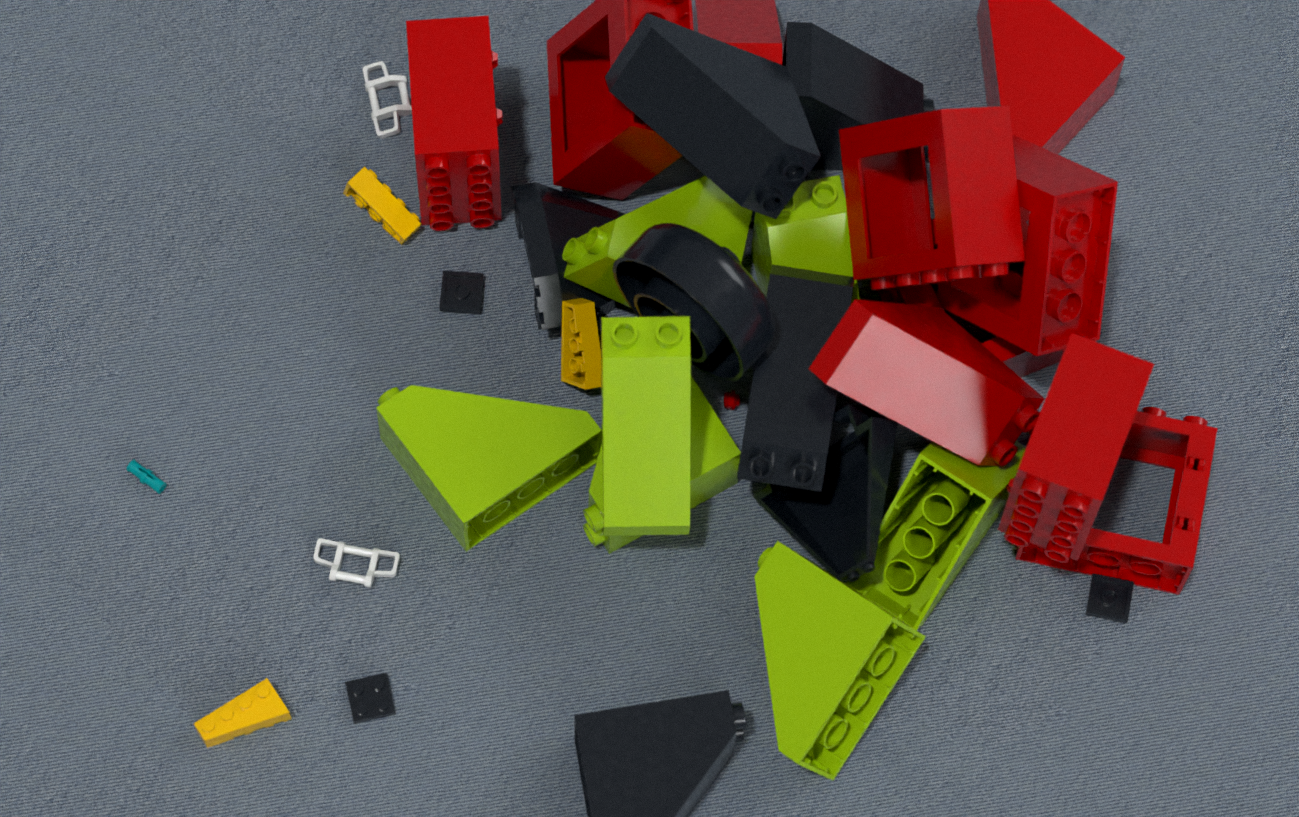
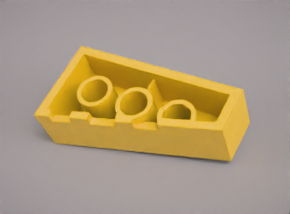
(382, 205)
(580, 344)
(242, 715)

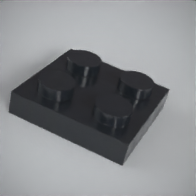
(461, 292)
(1109, 598)
(370, 698)

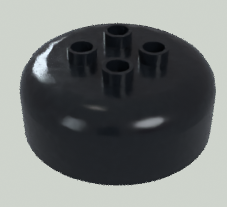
(688, 274)

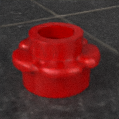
(731, 400)

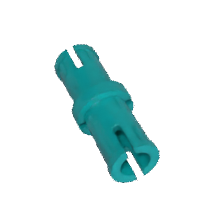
(146, 476)

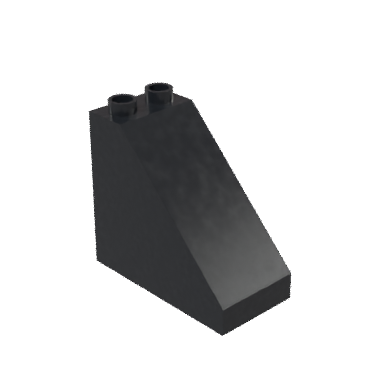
(845, 88)
(719, 110)
(788, 404)
(655, 754)

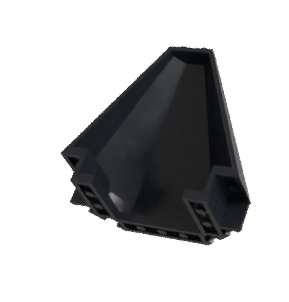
(546, 223)
(844, 518)

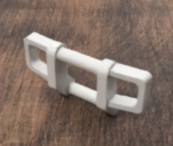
(391, 111)
(374, 554)

